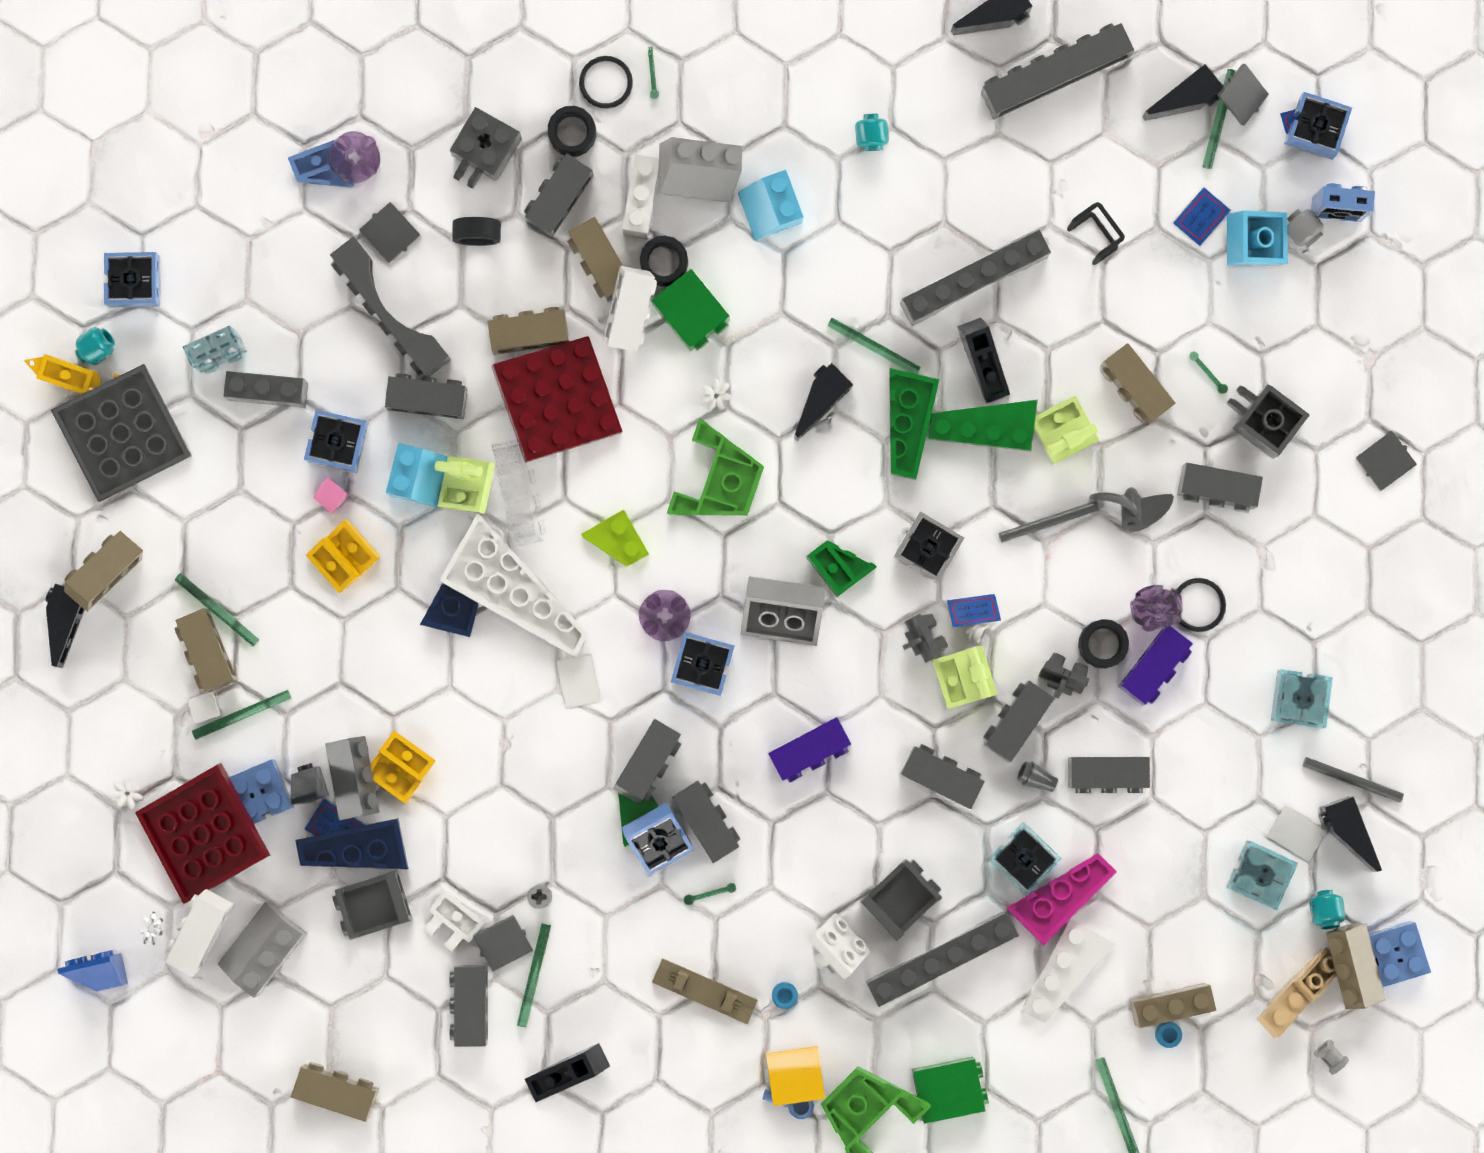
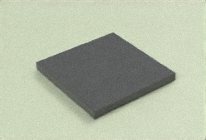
(121, 433)

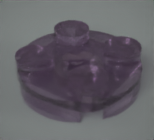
(364, 146)
(676, 606)
(1150, 618)

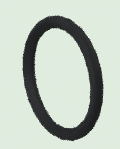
(600, 59)
(1222, 600)

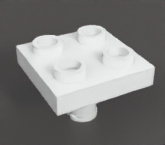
(838, 947)

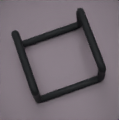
(1086, 214)

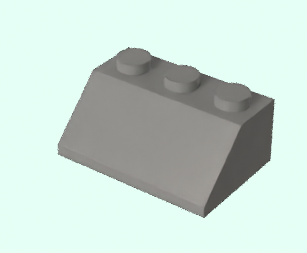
(699, 169)
(783, 611)
(261, 949)

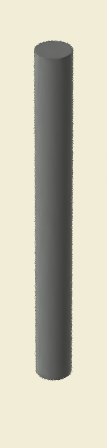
(1048, 521)
(1353, 779)

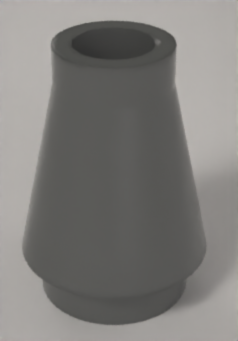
(1036, 777)

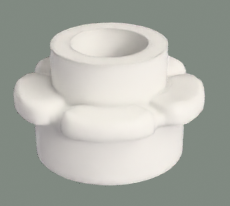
(977, 632)

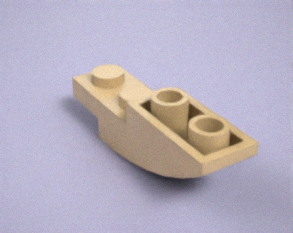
(1298, 993)

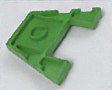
(729, 482)
(862, 1101)

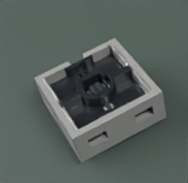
(934, 538)

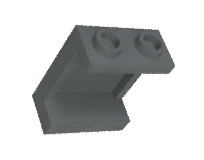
(902, 898)
(372, 905)

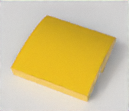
(343, 556)
(400, 767)
(795, 1076)

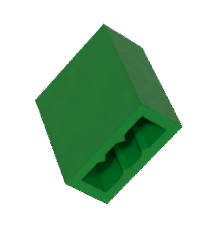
(691, 311)
(950, 1089)

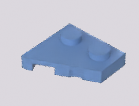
(313, 167)

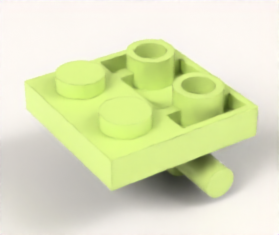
(1065, 430)
(465, 484)
(964, 677)

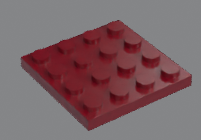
(556, 399)
(202, 833)

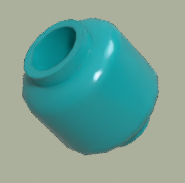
(871, 132)
(94, 346)
(1327, 910)

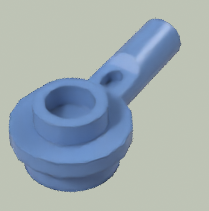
(798, 1110)

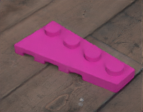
(1058, 901)

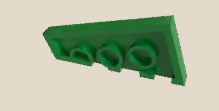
(990, 426)

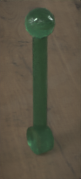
(654, 93)
(1221, 388)
(689, 899)

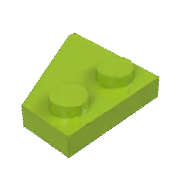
(618, 539)

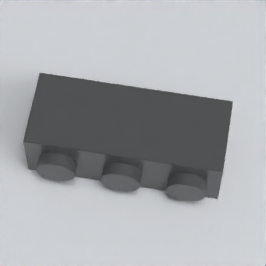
(558, 195)
(265, 389)
(426, 396)
(1219, 487)
(1017, 720)
(648, 762)
(1108, 774)
(943, 776)
(352, 777)
(707, 821)
(469, 1005)

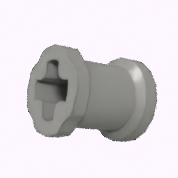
(534, 902)
(1331, 1057)

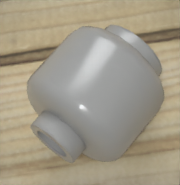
(1304, 227)

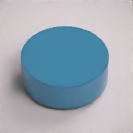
(784, 995)
(1168, 1034)

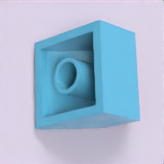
(771, 205)
(1257, 238)
(415, 476)

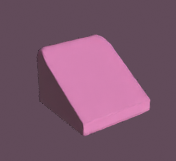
(330, 495)

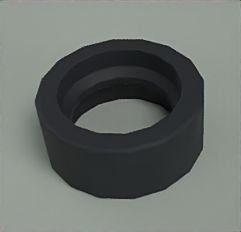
(572, 111)
(476, 231)
(667, 241)
(1118, 630)

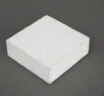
(203, 707)

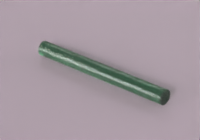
(1216, 128)
(873, 346)
(216, 609)
(241, 714)
(534, 975)
(1116, 1105)

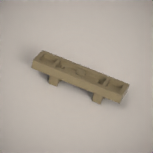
(704, 990)

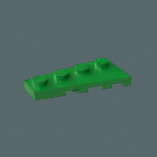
(910, 414)

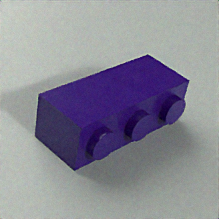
(1156, 666)
(810, 750)

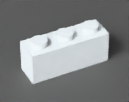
(641, 196)
(629, 308)
(198, 932)

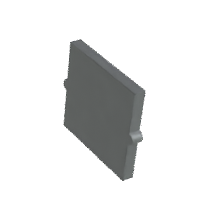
(1243, 94)
(389, 232)
(1386, 460)
(503, 943)

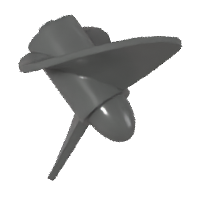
(1138, 512)

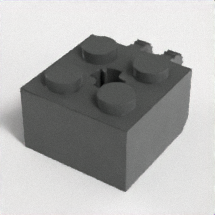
(489, 160)
(1253, 424)

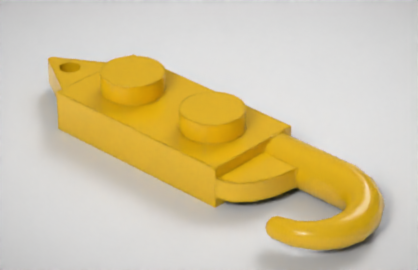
(65, 373)

